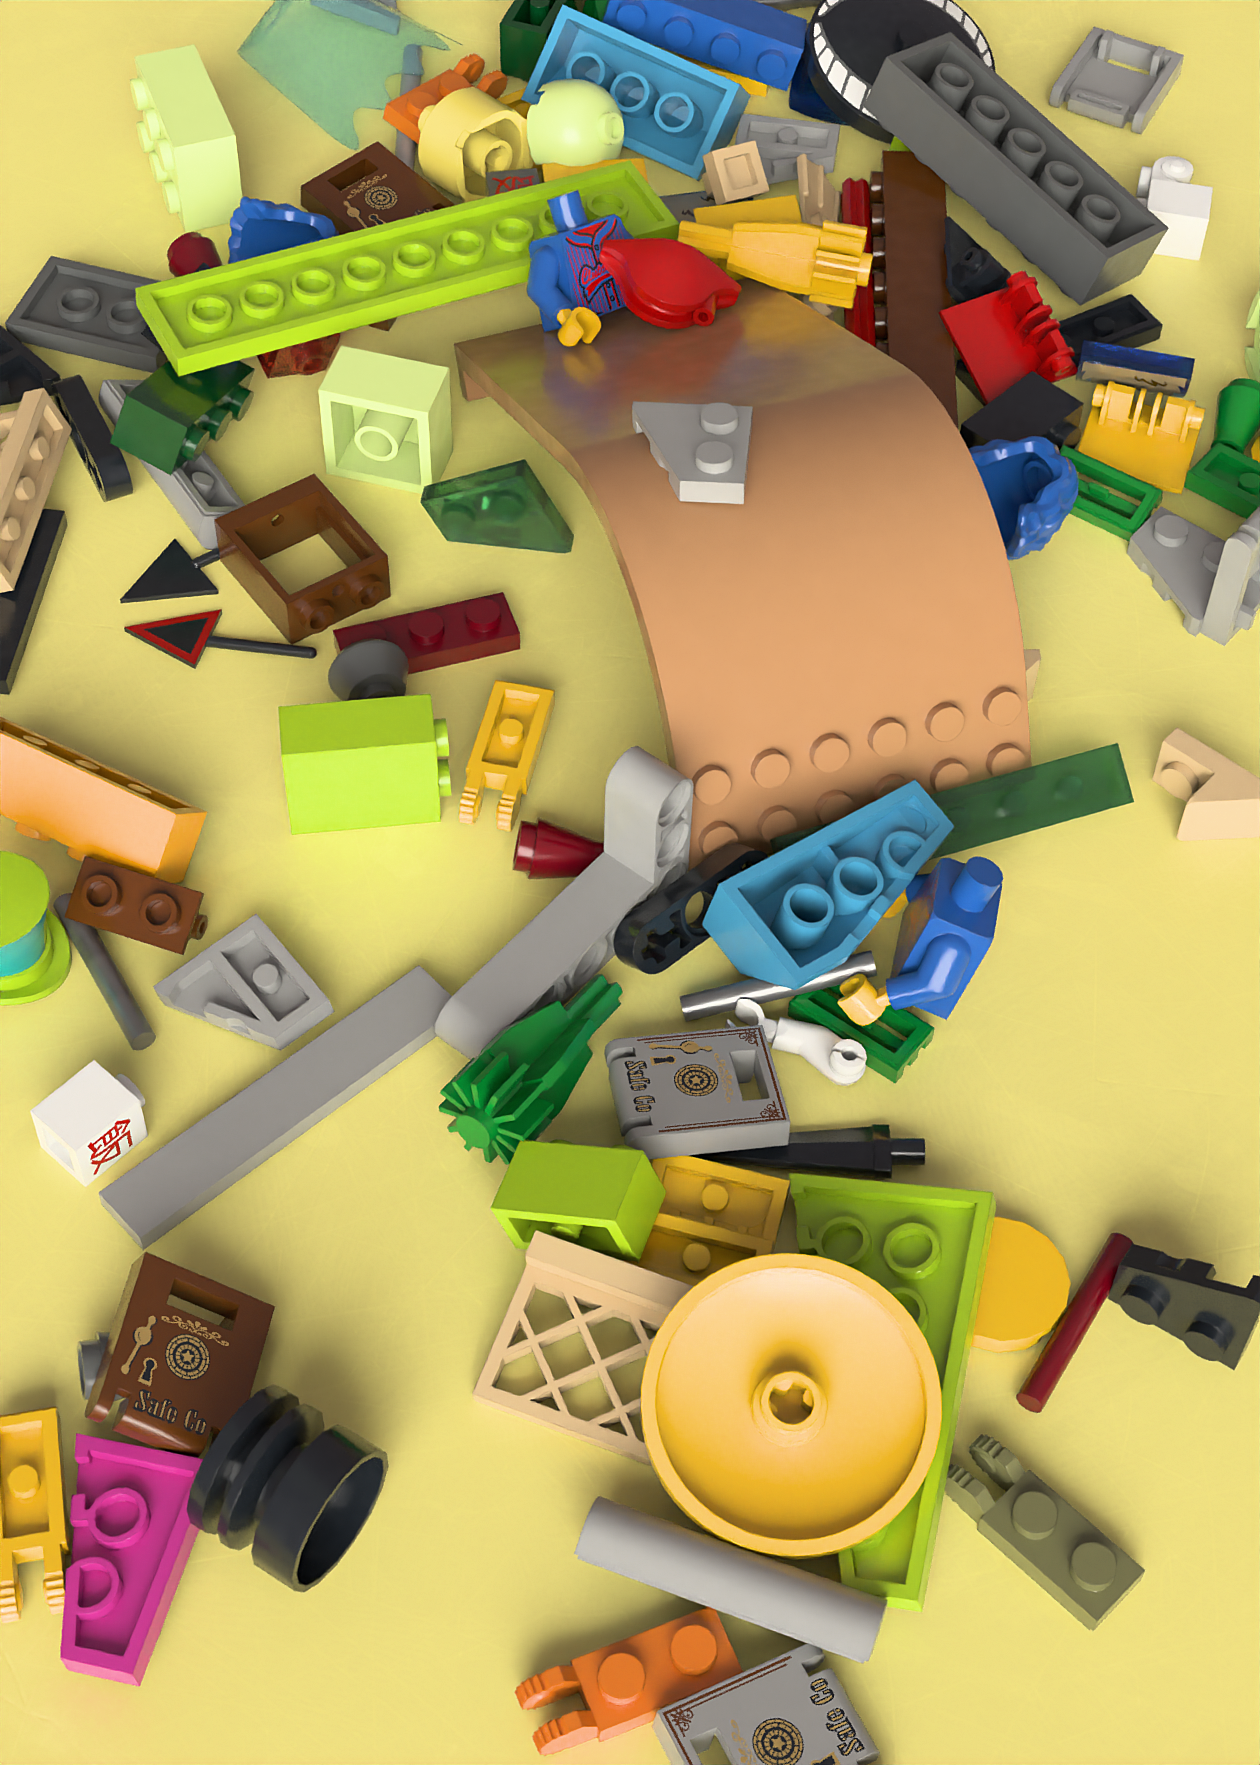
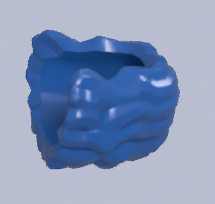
(268, 228)
(1028, 490)

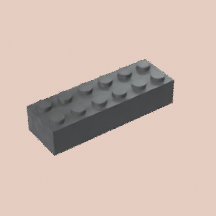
(1014, 167)

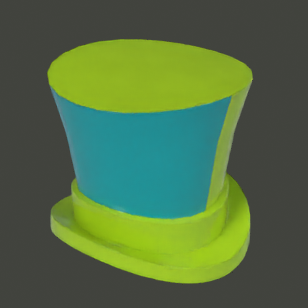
(32, 939)

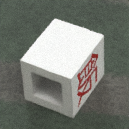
(90, 1122)

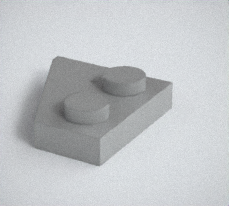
(699, 447)

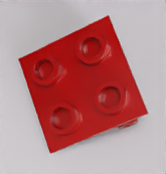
(1008, 337)

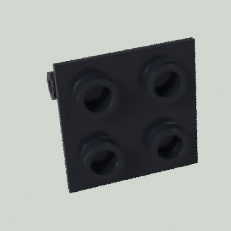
(970, 268)

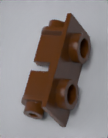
(136, 906)

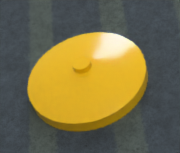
(790, 1406)

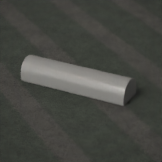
(194, 489)
(731, 1579)

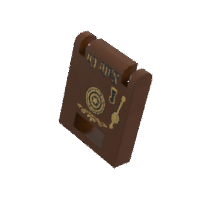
(384, 195)
(176, 1368)

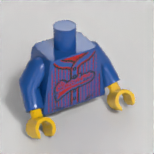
(567, 273)
(938, 942)

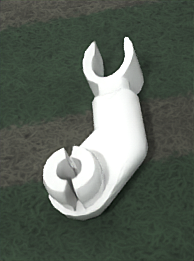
(835, 1058)

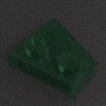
(498, 509)

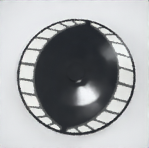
(854, 37)

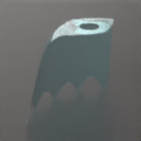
(336, 56)

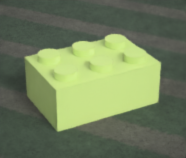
(187, 137)

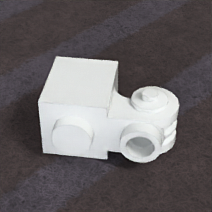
(1177, 204)

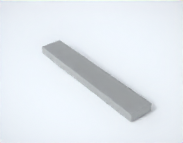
(275, 1109)

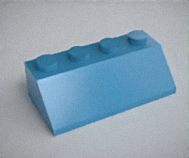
(666, 103)

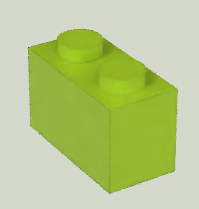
(580, 1195)

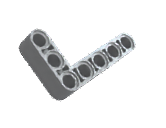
(574, 934)

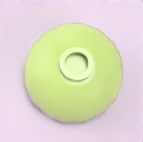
(574, 124)

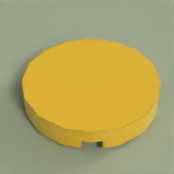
(1021, 1288)

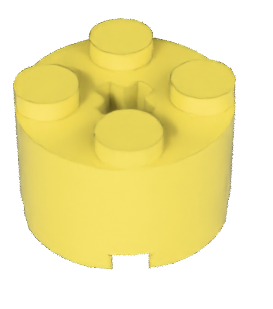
(469, 137)

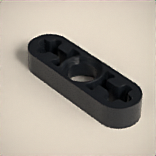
(92, 438)
(667, 912)

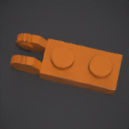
(406, 109)
(631, 1680)

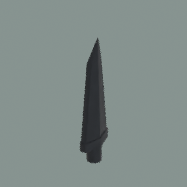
(841, 1151)

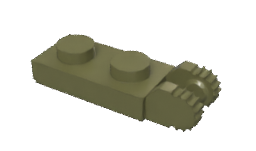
(1044, 1535)

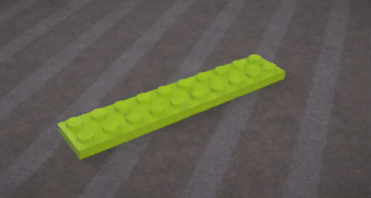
(379, 270)

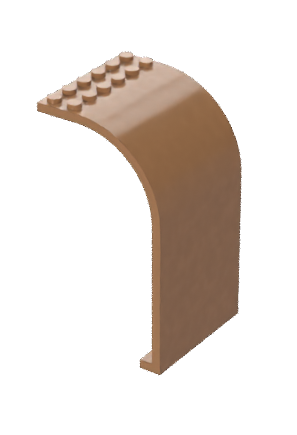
(832, 622)

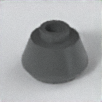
(369, 671)

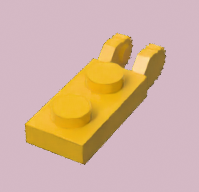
(506, 749)
(32, 1507)

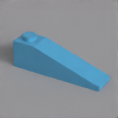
(826, 892)

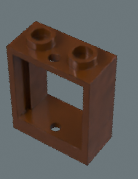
(303, 511)

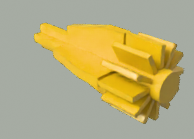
(790, 255)

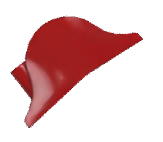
(668, 281)

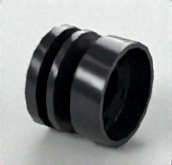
(287, 1487)

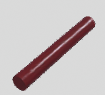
(1073, 1325)

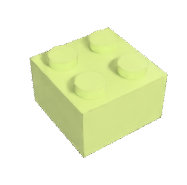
(386, 419)

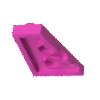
(125, 1555)

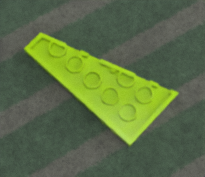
(932, 1257)

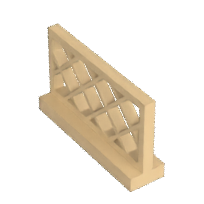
(27, 471)
(612, 1291)

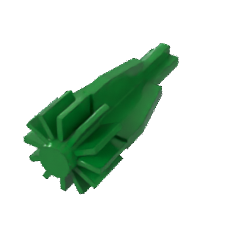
(527, 1072)

